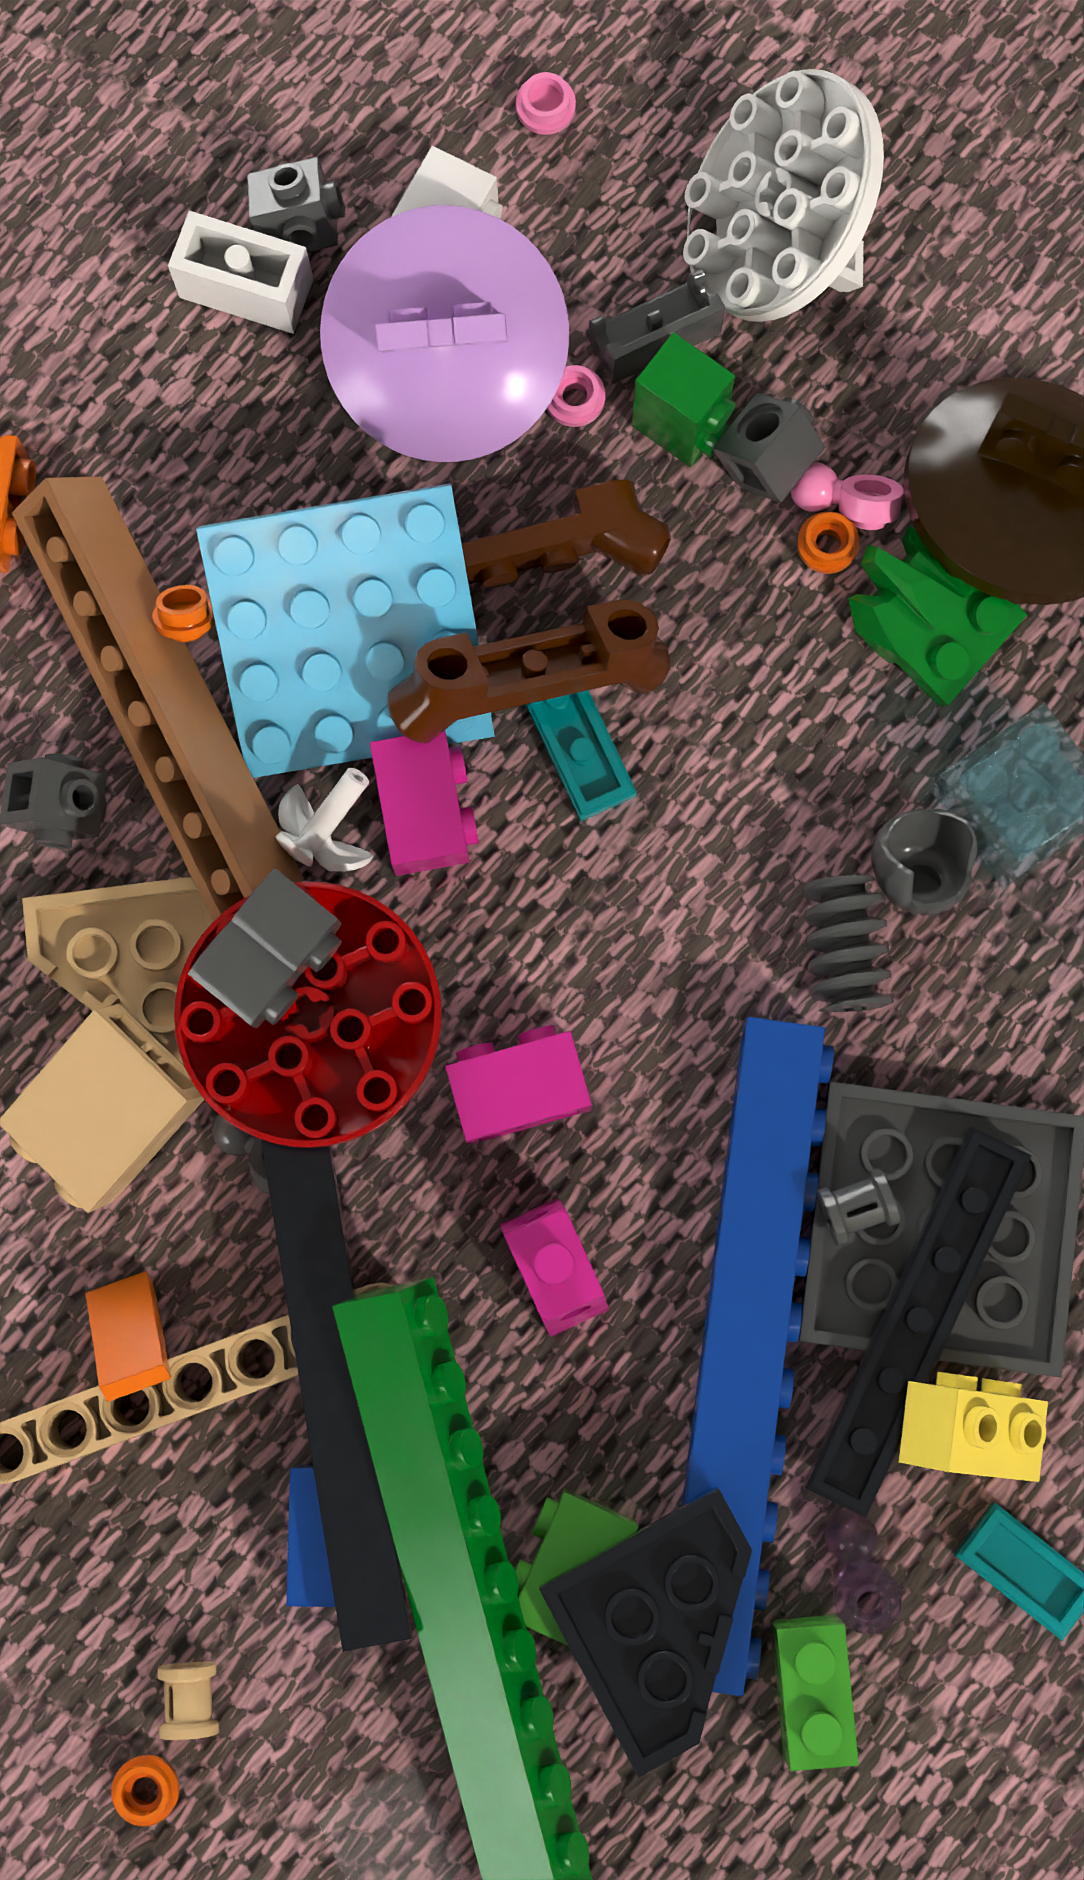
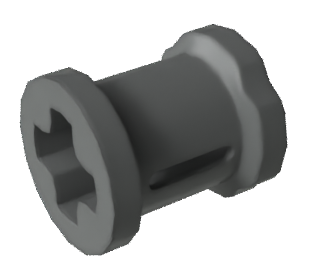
(858, 1206)

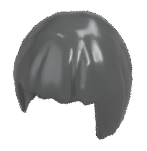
(924, 860)

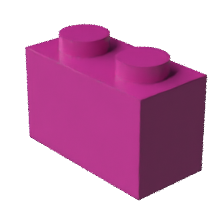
(422, 803)
(518, 1084)

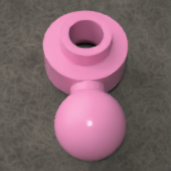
(864, 499)

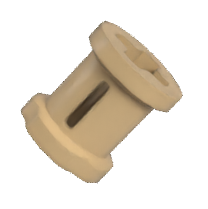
(187, 1700)

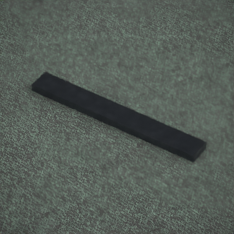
(353, 1515)

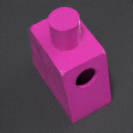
(554, 1266)

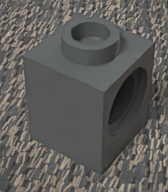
(769, 446)

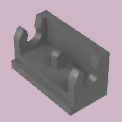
(635, 336)

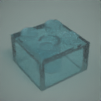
(1019, 795)

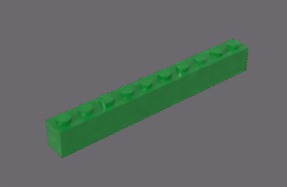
(461, 1585)

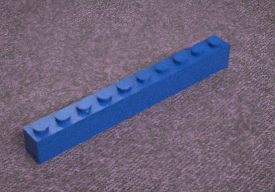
(751, 1300)

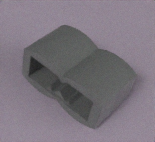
(267, 949)

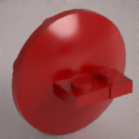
(342, 1051)

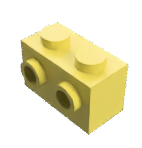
(973, 1430)

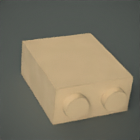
(101, 1108)

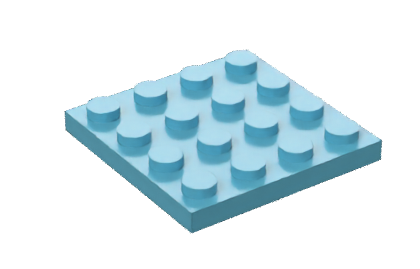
(328, 617)

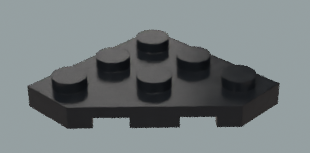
(655, 1624)

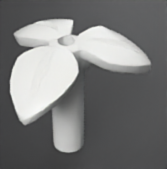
(311, 833)

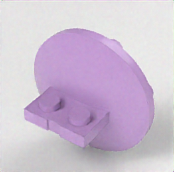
(444, 333)

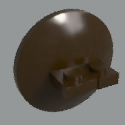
(1003, 489)

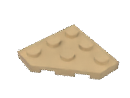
(120, 946)

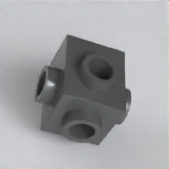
(296, 204)
(54, 800)

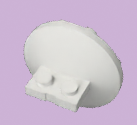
(788, 195)

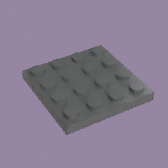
(1023, 1289)

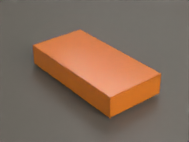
(127, 1336)

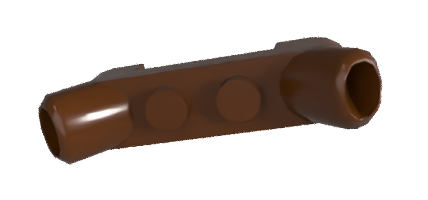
(605, 522)
(464, 681)

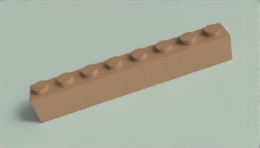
(153, 690)

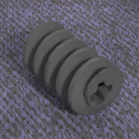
(846, 943)

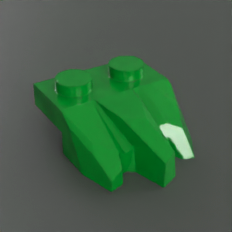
(929, 620)

